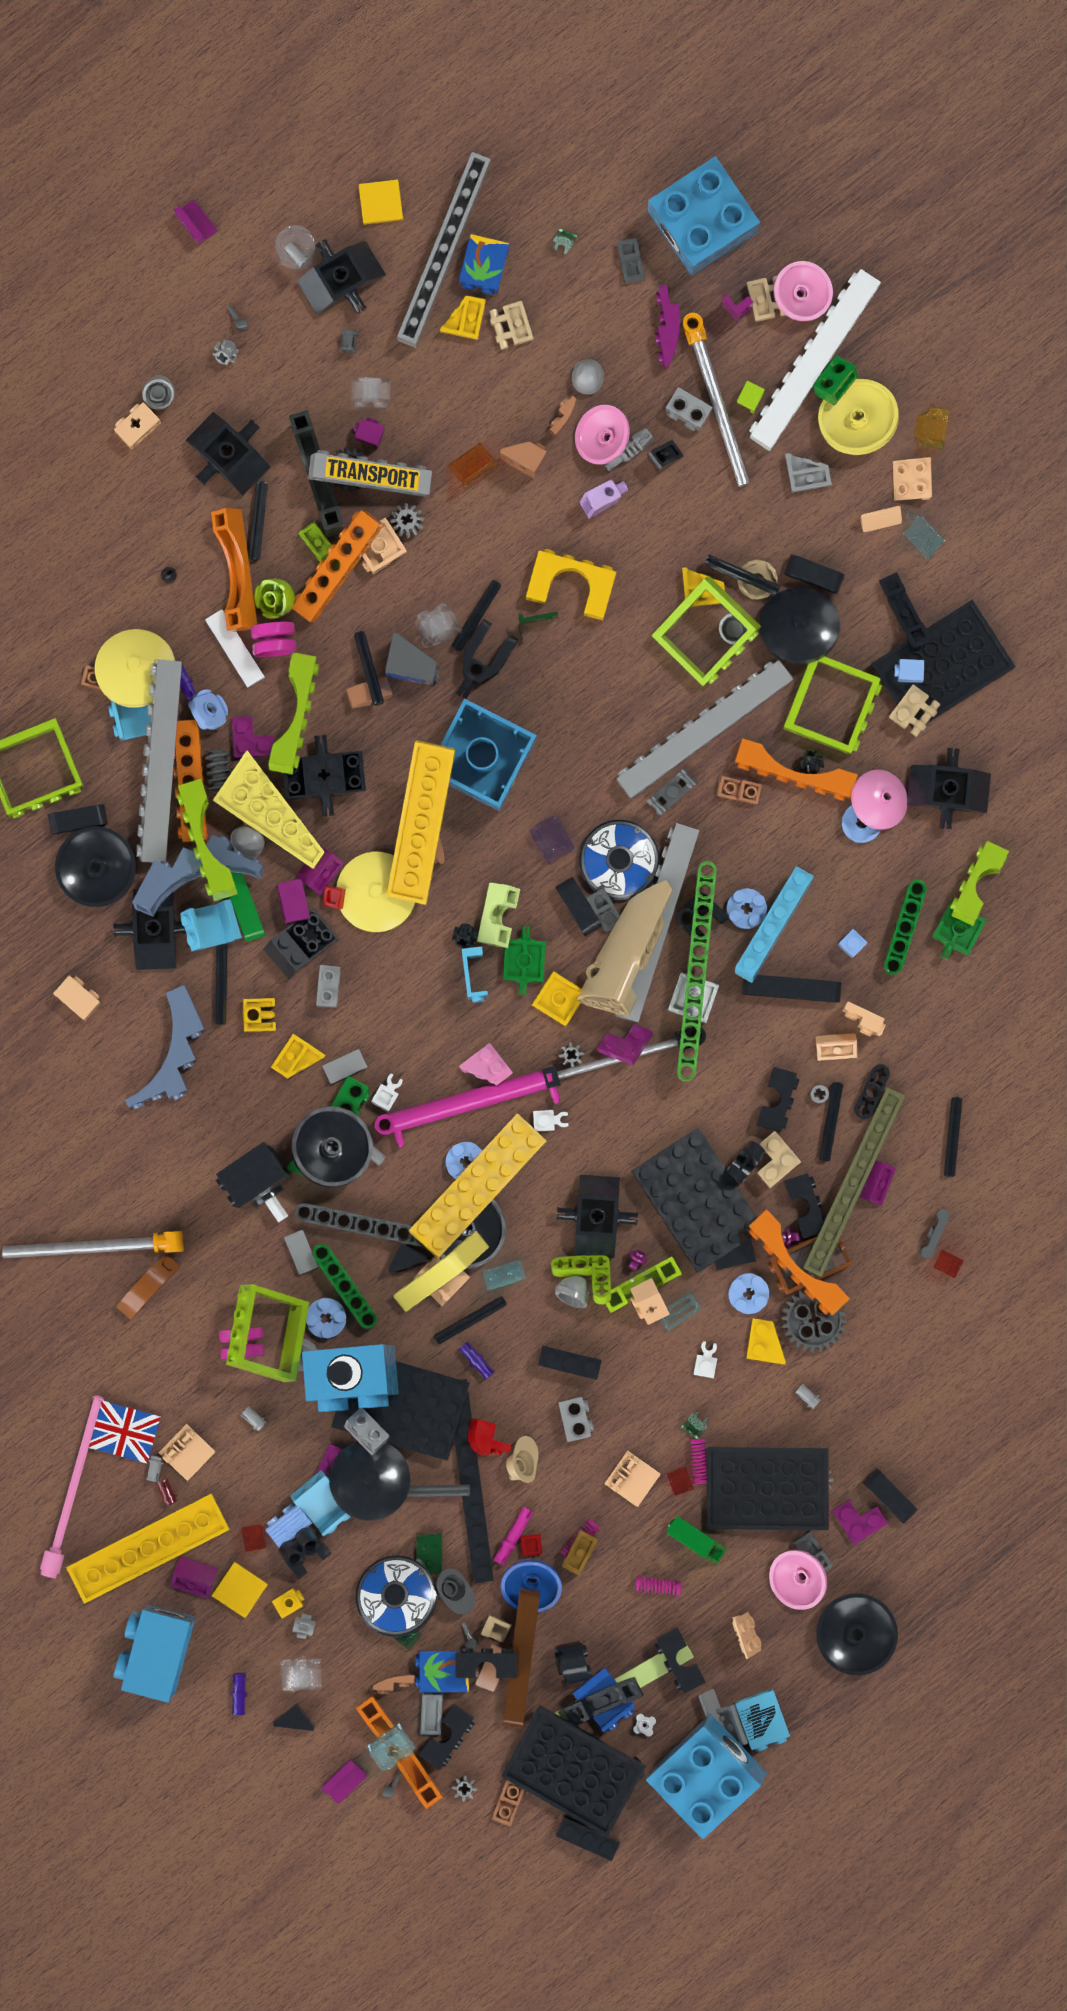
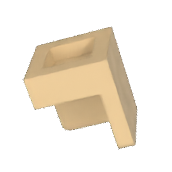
(496, 1628)

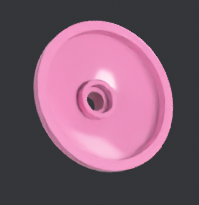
(813, 285)
(594, 430)
(870, 803)
(789, 1584)

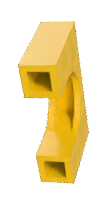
(550, 565)

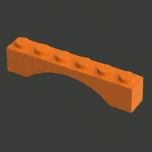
(229, 530)
(755, 756)
(769, 1231)
(411, 1767)

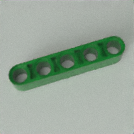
(246, 909)
(911, 919)
(337, 1279)

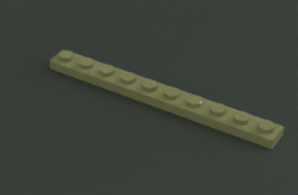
(854, 1182)

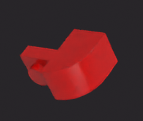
(481, 1438)

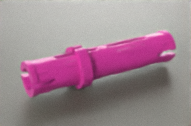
(513, 1536)

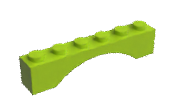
(284, 751)
(219, 877)

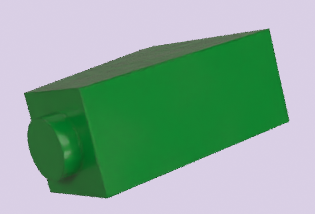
(696, 1540)

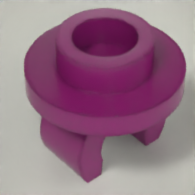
(790, 1238)
(637, 1258)

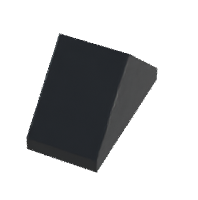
(664, 456)
(406, 1259)
(295, 1719)

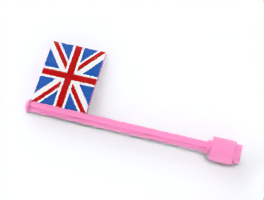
(109, 1430)

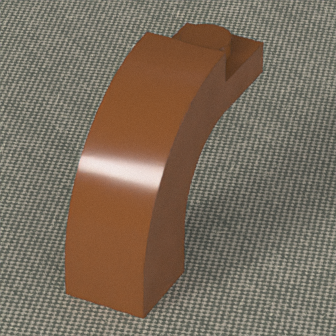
(147, 1286)

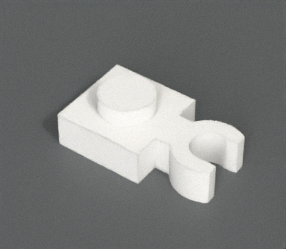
(386, 1095)
(546, 1120)
(706, 1364)

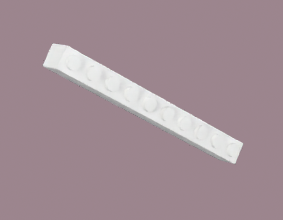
(814, 360)

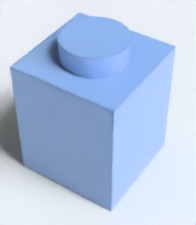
(909, 670)
(852, 943)

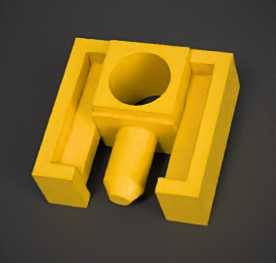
(256, 1004)

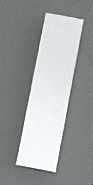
(235, 649)

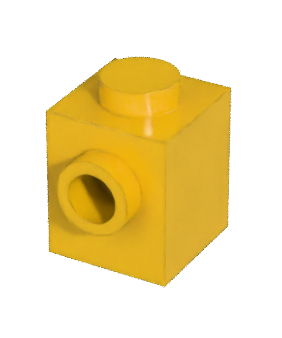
(288, 1602)

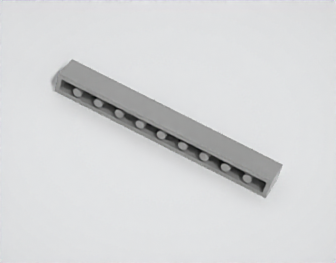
(444, 250)
(705, 729)
(159, 761)
(673, 870)

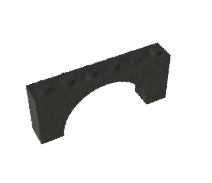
(322, 490)

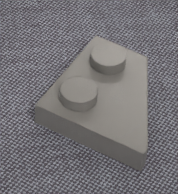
(806, 474)

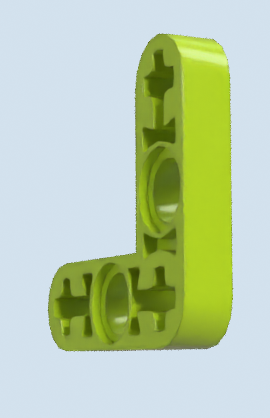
(594, 1270)

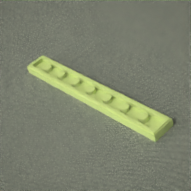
(647, 1671)

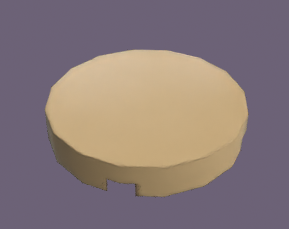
(761, 569)

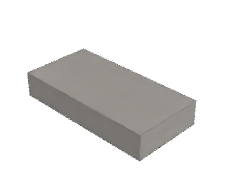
(344, 1066)
(301, 1252)
(431, 1713)

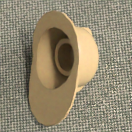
(523, 1461)

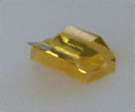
(932, 427)

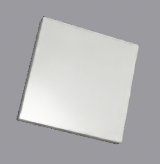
(677, 1001)

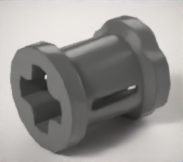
(348, 341)

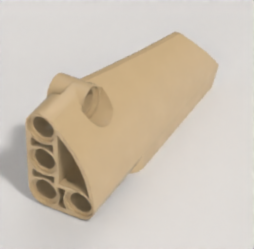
(626, 952)

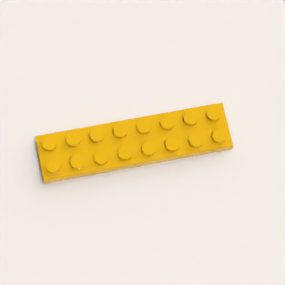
(421, 822)
(477, 1185)
(148, 1548)

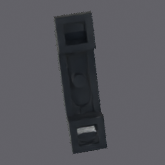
(904, 611)
(603, 1700)

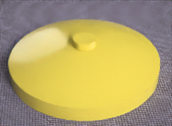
(861, 419)
(125, 666)
(366, 896)

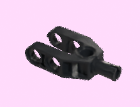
(487, 672)

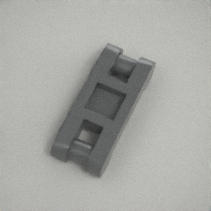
(672, 792)
(935, 1233)

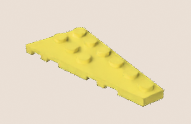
(259, 804)

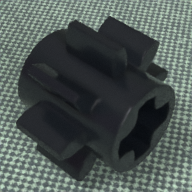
(811, 761)
(464, 935)

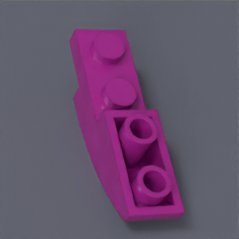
(667, 335)

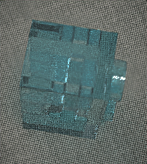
(395, 1738)

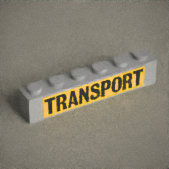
(370, 474)

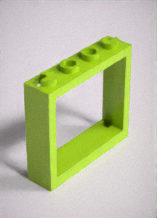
(732, 606)
(860, 725)
(55, 796)
(293, 1336)

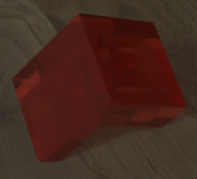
(948, 1264)
(680, 1481)
(253, 1537)

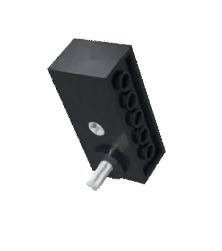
(256, 1180)

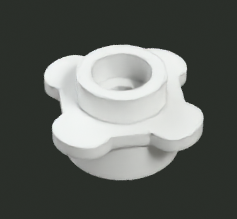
(641, 1719)

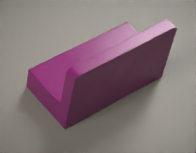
(195, 222)
(739, 311)
(322, 873)
(292, 901)
(878, 1183)
(194, 1577)
(344, 1781)

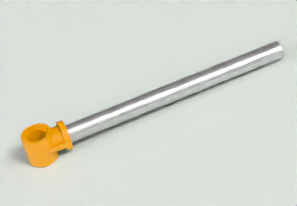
(697, 338)
(167, 1241)

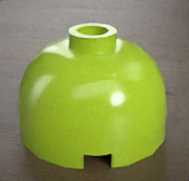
(274, 598)

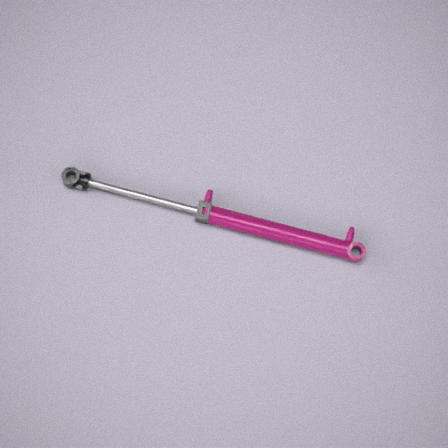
(506, 1090)

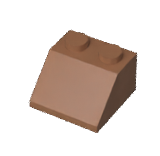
(525, 457)

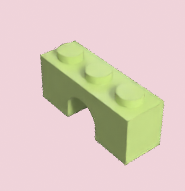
(498, 899)

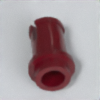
(167, 1492)

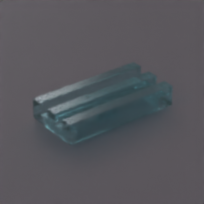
(693, 1301)

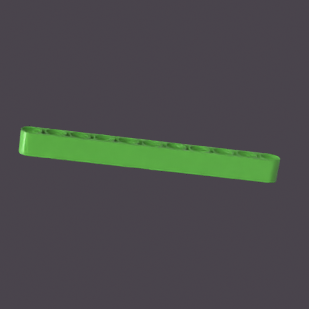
(691, 980)

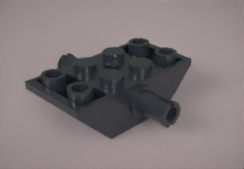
(322, 282)
(240, 468)
(345, 776)
(929, 782)
(150, 948)
(597, 1237)

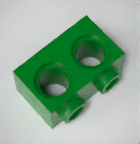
(838, 381)
(345, 1097)

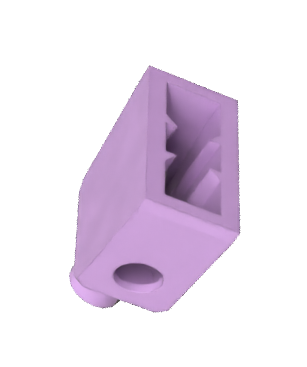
(597, 501)

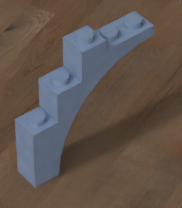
(164, 880)
(169, 1079)

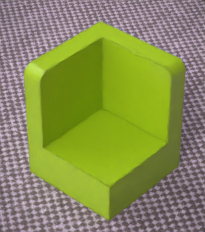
(750, 396)

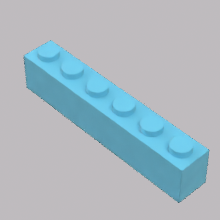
(774, 924)

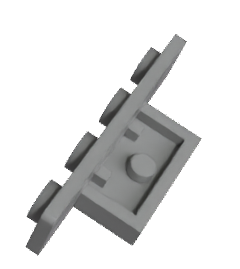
(726, 1715)

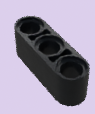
(814, 574)
(77, 819)
(578, 906)
(890, 1496)

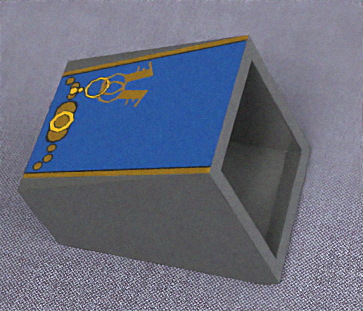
(410, 663)

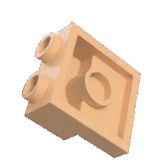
(383, 549)
(869, 1022)

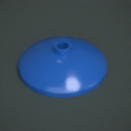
(546, 1580)

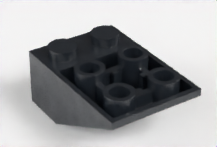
(300, 944)

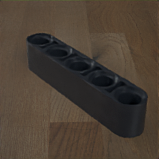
(793, 988)

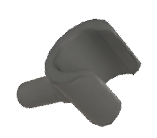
(240, 323)
(471, 1643)
(389, 1791)

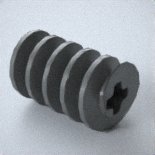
(218, 769)

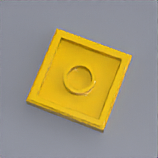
(380, 202)
(558, 999)
(239, 1589)

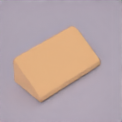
(881, 519)
(836, 1046)

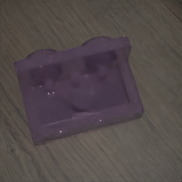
(552, 839)

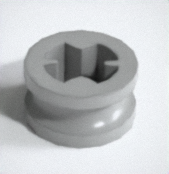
(822, 1088)

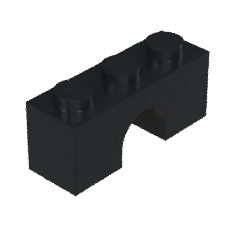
(784, 1083)
(802, 1187)
(569, 1362)
(505, 1662)
(686, 1677)
(438, 1752)
(587, 1838)

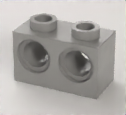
(692, 405)
(328, 986)
(570, 1420)
(366, 1431)

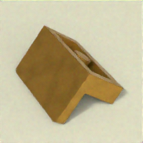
(580, 1552)

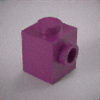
(369, 432)

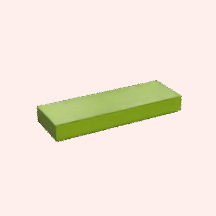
(317, 543)

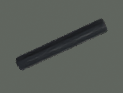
(258, 520)
(742, 574)
(476, 615)
(369, 669)
(221, 985)
(831, 1121)
(953, 1137)
(470, 1320)

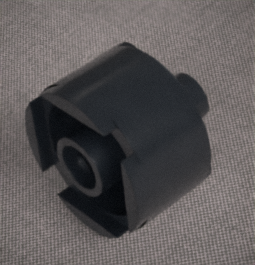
(572, 1662)

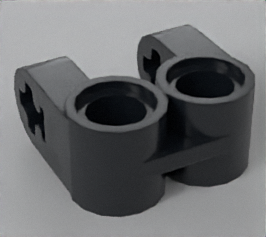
(717, 913)
(746, 1161)
(305, 1543)

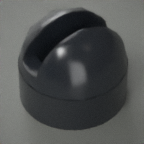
(171, 578)

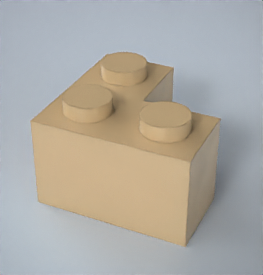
(781, 1157)

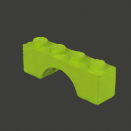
(990, 862)
(660, 1273)

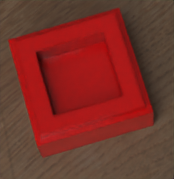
(334, 897)
(531, 1544)

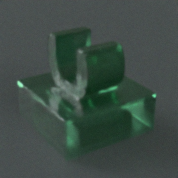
(564, 238)
(694, 1425)
(409, 1641)

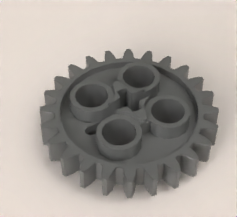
(795, 1324)

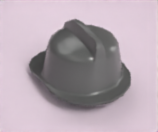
(455, 1591)

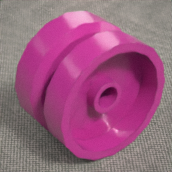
(273, 639)
(252, 1350)

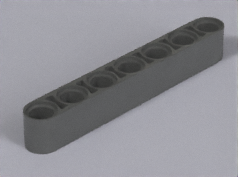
(353, 1225)

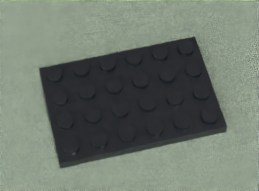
(956, 661)
(696, 1199)
(421, 1415)
(767, 1488)
(573, 1771)

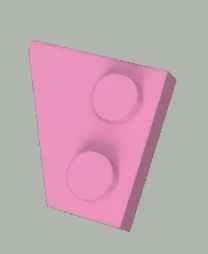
(487, 1065)

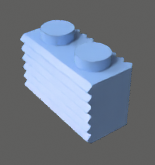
(287, 1525)

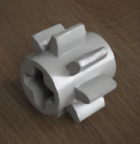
(225, 352)
(577, 1054)
(304, 1626)
(460, 1784)

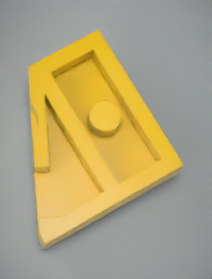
(466, 319)
(692, 580)
(296, 1057)
(764, 1343)

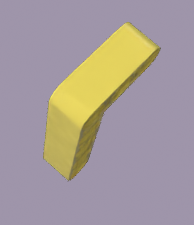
(441, 1272)

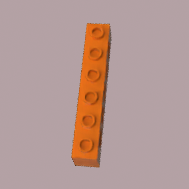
(371, 528)
(190, 729)

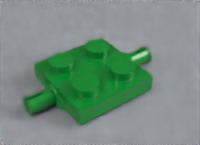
(957, 934)
(524, 960)

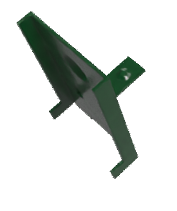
(549, 616)
(430, 1551)

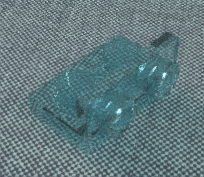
(504, 1275)

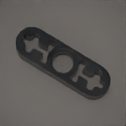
(883, 1080)

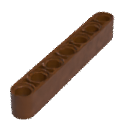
(522, 1643)

